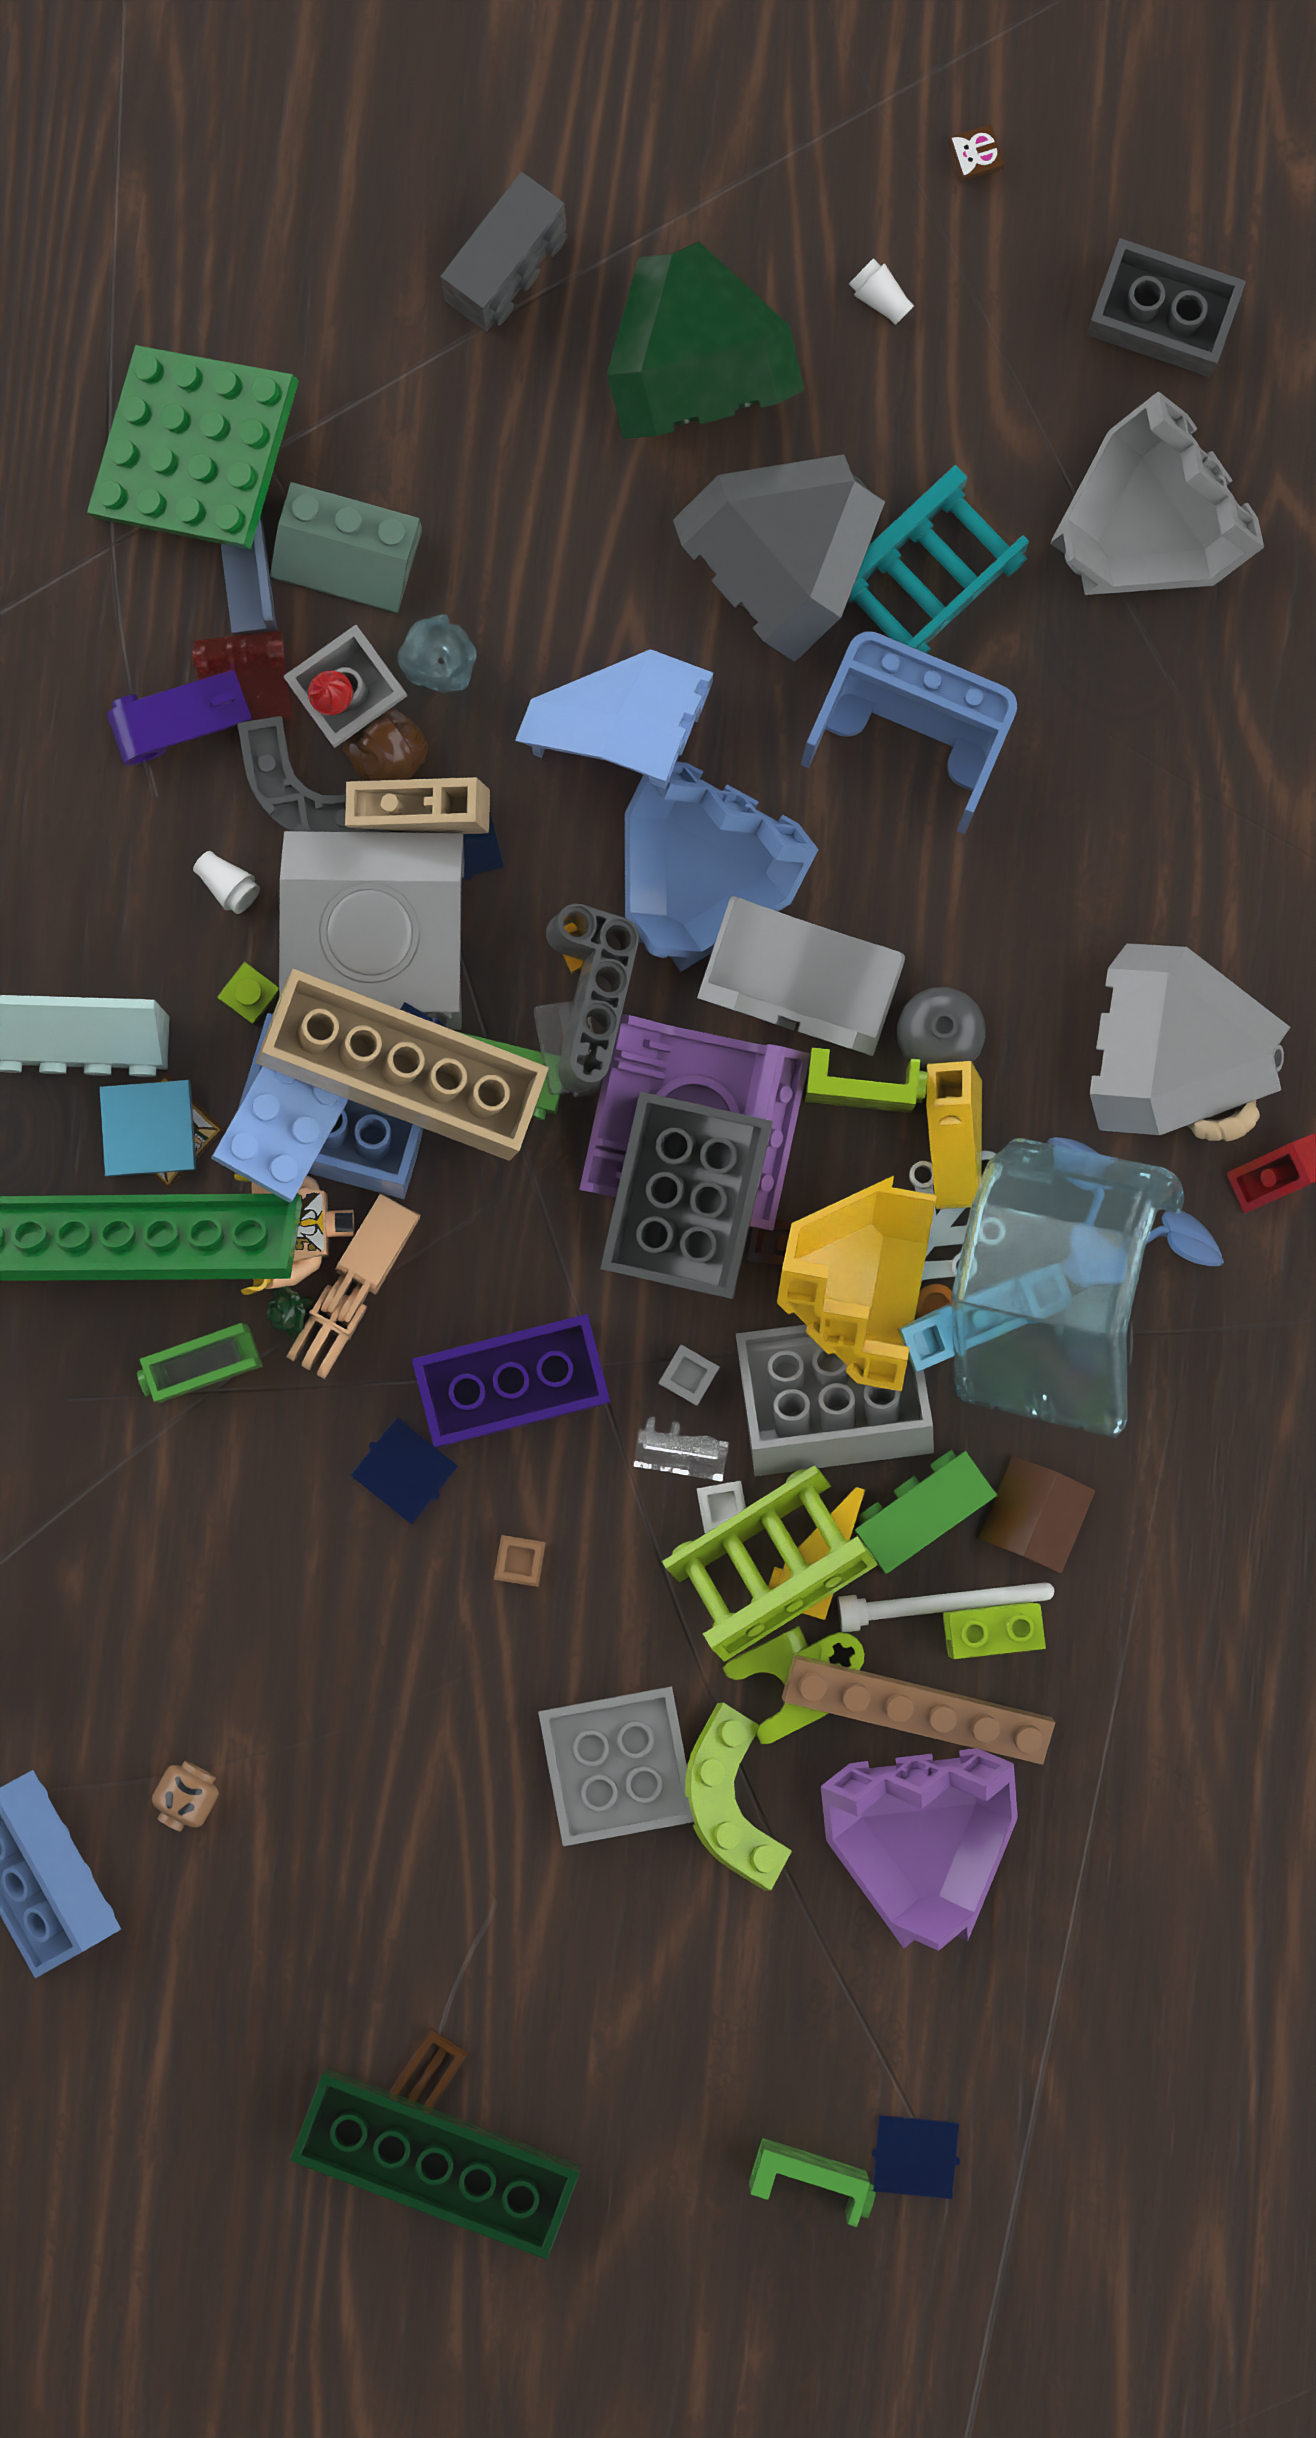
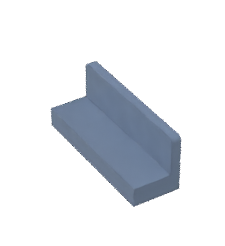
(249, 586)

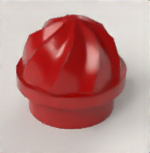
(330, 693)

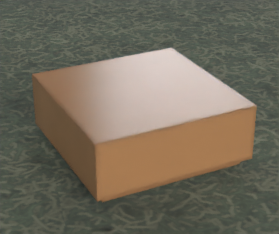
(519, 1560)

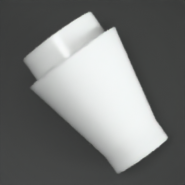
(881, 291)
(229, 884)

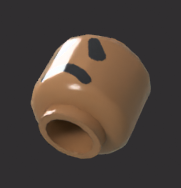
(185, 1796)

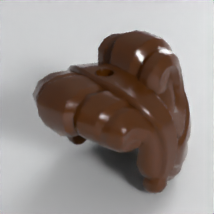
(387, 748)

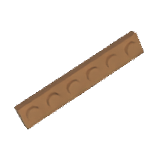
(918, 1709)

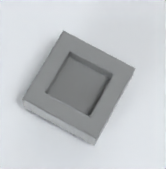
(688, 1375)

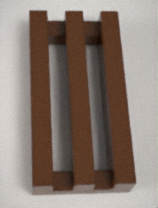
(445, 2046)

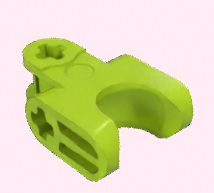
(776, 1658)

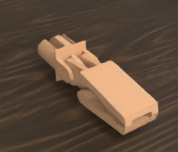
(365, 1264)

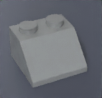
(372, 684)

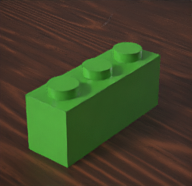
(923, 1510)

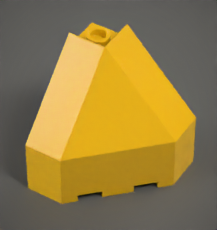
(859, 1276)

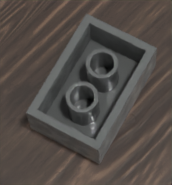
(505, 253)
(1165, 307)

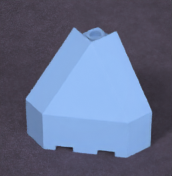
(622, 714)

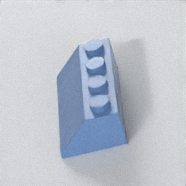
(44, 1883)

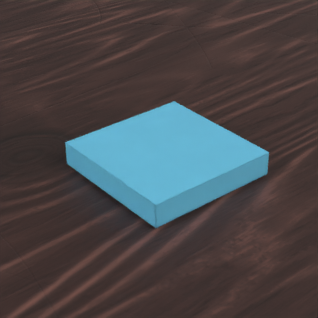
(148, 1128)

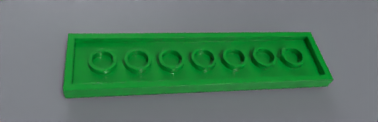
(147, 1237)

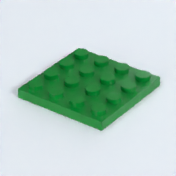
(193, 446)

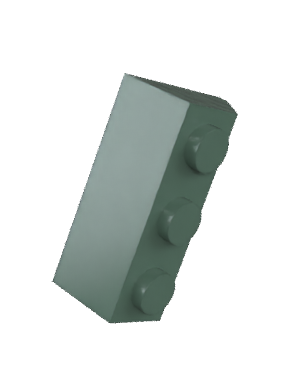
(345, 547)

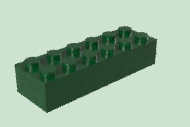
(435, 2163)

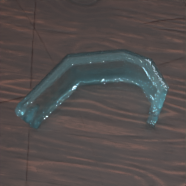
(1054, 1282)

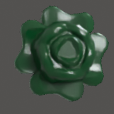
(288, 1310)

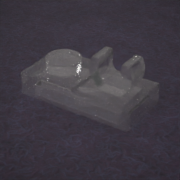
(681, 1455)

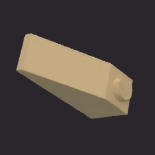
(419, 805)

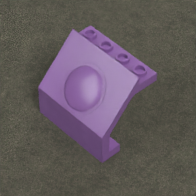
(702, 1071)

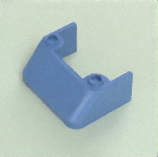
(923, 696)

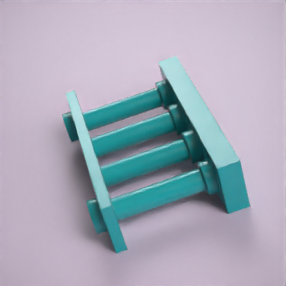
(916, 525)

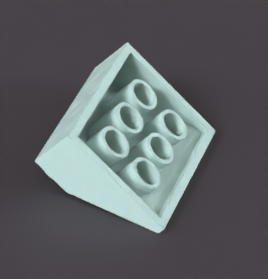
(83, 1034)

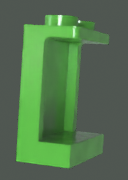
(812, 2169)

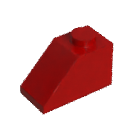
(1275, 1174)

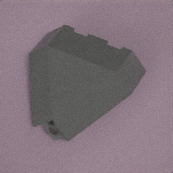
(784, 544)

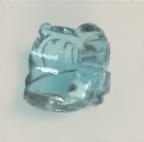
(433, 640)

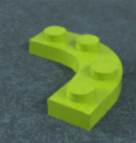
(713, 1802)

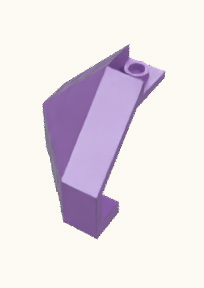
(923, 1838)

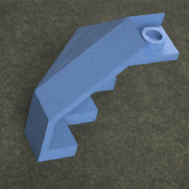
(694, 852)

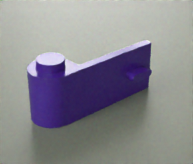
(153, 723)

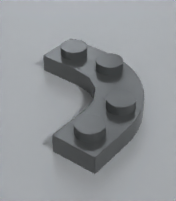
(279, 789)

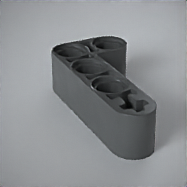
(589, 998)

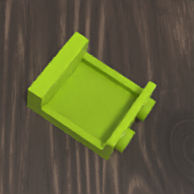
(860, 1092)
(993, 1630)

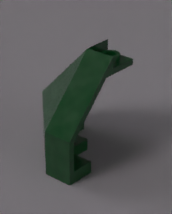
(696, 346)

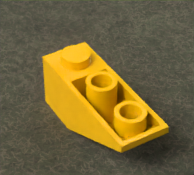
(955, 1132)

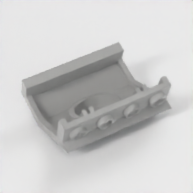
(376, 916)

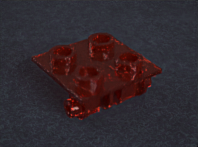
(258, 667)

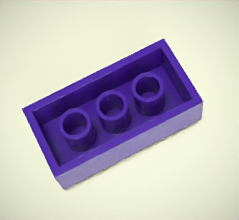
(511, 1381)

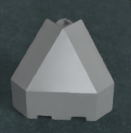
(1155, 510)
(1179, 1043)

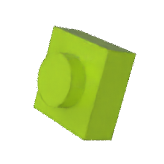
(249, 993)

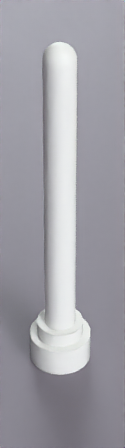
(858, 1612)

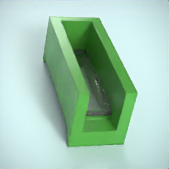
(199, 1363)

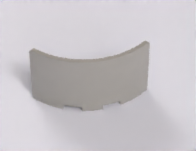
(801, 974)

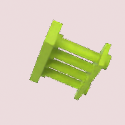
(807, 1582)

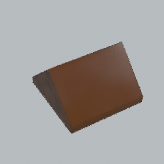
(1036, 1514)

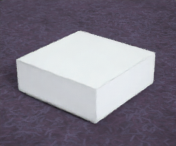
(720, 1503)

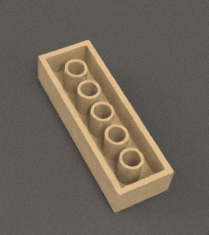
(402, 1065)

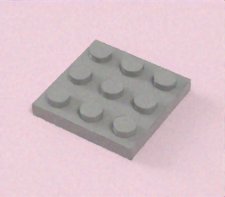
(616, 1765)

